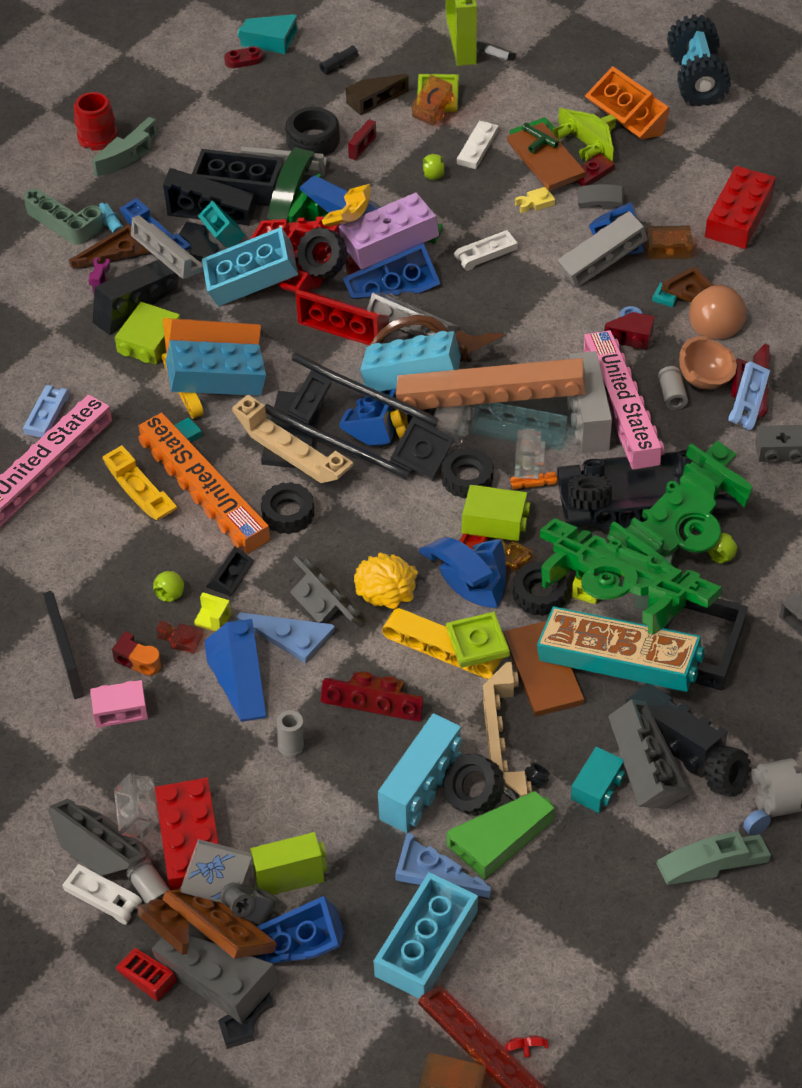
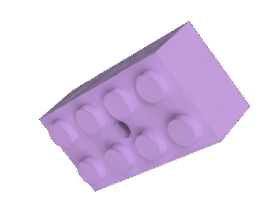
(389, 230)

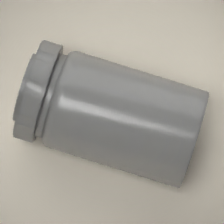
(672, 388)
(290, 733)
(147, 881)

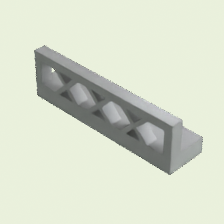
(317, 166)
(165, 248)
(397, 309)

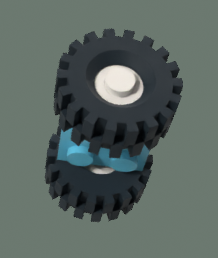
(701, 75)

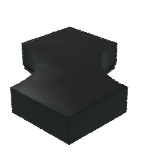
(196, 236)
(236, 1033)

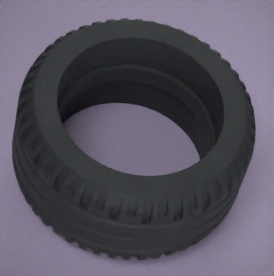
(313, 119)

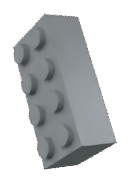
(591, 411)

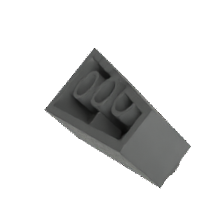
(647, 757)
(211, 972)

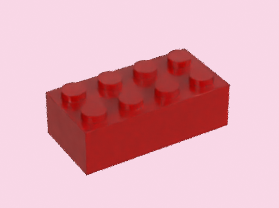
(740, 207)
(184, 817)

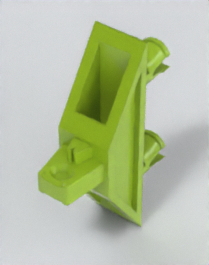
(589, 129)

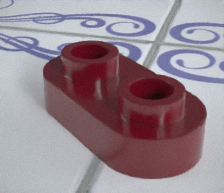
(243, 57)

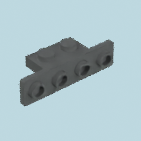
(318, 597)

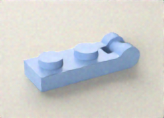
(749, 395)
(46, 411)

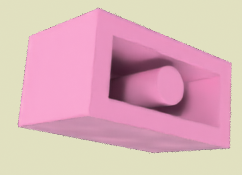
(118, 703)

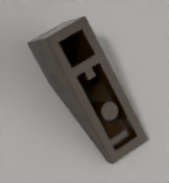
(373, 92)

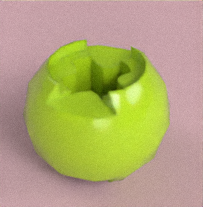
(433, 166)
(724, 550)
(168, 586)

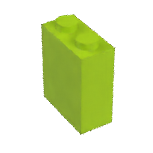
(144, 333)
(495, 513)
(289, 864)

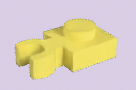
(538, 199)

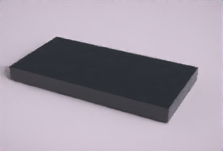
(283, 402)
(63, 645)

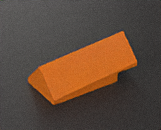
(629, 104)
(210, 331)

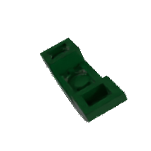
(288, 183)

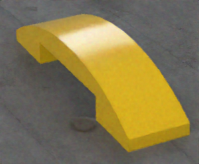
(357, 202)
(137, 485)

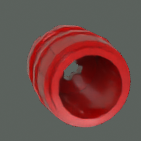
(94, 121)

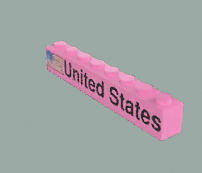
(624, 402)
(51, 454)

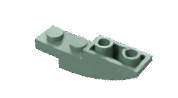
(125, 151)
(712, 854)

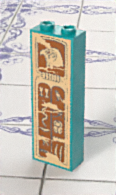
(620, 649)

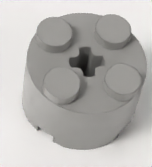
(778, 787)

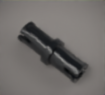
(339, 59)

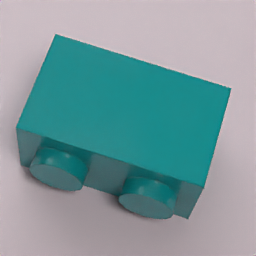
(597, 780)

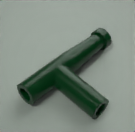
(542, 138)

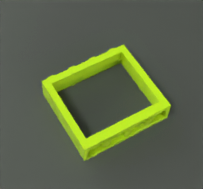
(462, 29)

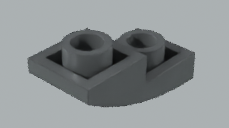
(601, 194)

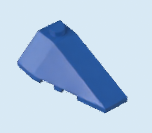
(330, 195)
(398, 274)
(370, 420)
(234, 660)
(304, 932)

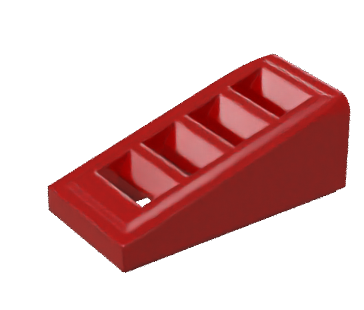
(155, 990)

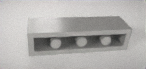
(602, 249)

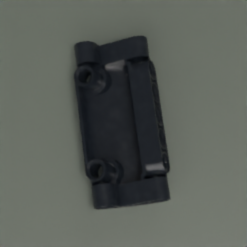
(631, 489)

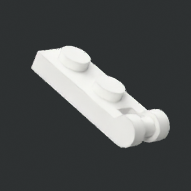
(485, 249)
(101, 893)

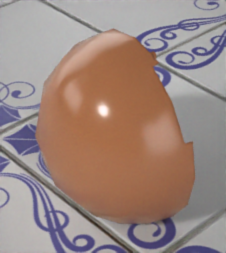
(717, 312)
(706, 363)

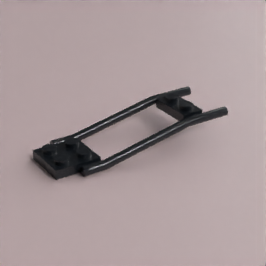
(419, 450)

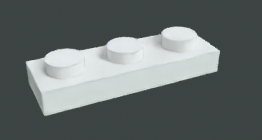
(477, 144)

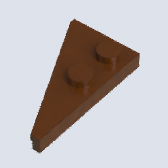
(114, 247)

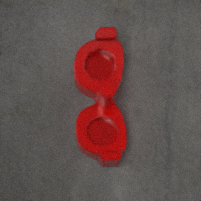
(525, 1042)

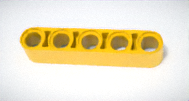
(430, 639)

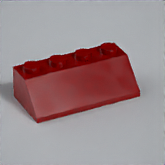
(339, 317)

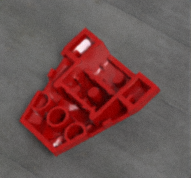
(295, 232)

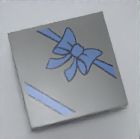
(213, 868)

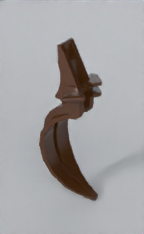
(466, 342)

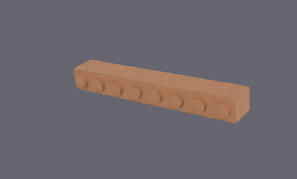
(493, 384)

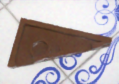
(687, 284)
(166, 923)

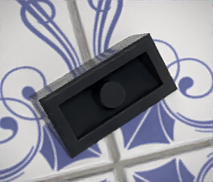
(230, 572)

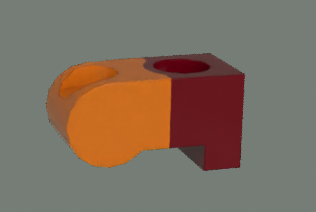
(136, 656)

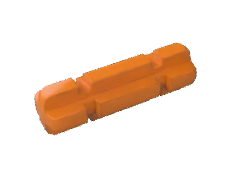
(549, 478)

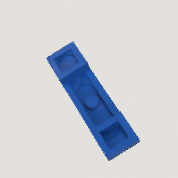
(137, 208)
(461, 557)

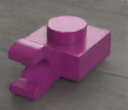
(99, 273)

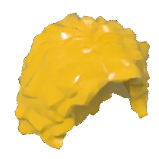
(385, 580)

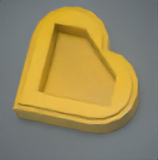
(399, 421)

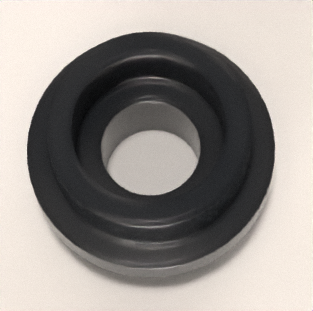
(537, 775)

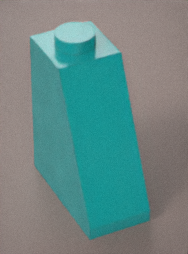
(269, 33)

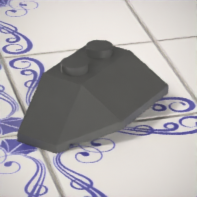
(94, 838)

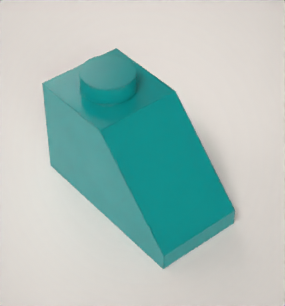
(221, 225)

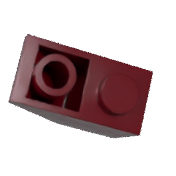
(632, 330)

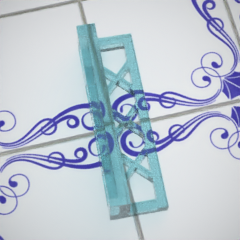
(501, 427)

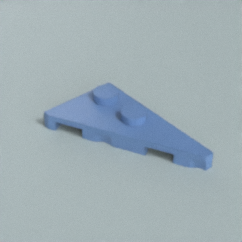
(291, 635)
(418, 861)

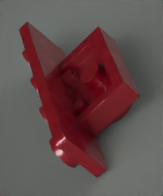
(760, 358)
(373, 695)

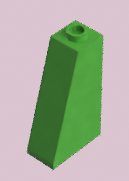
(499, 834)

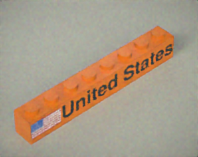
(204, 483)

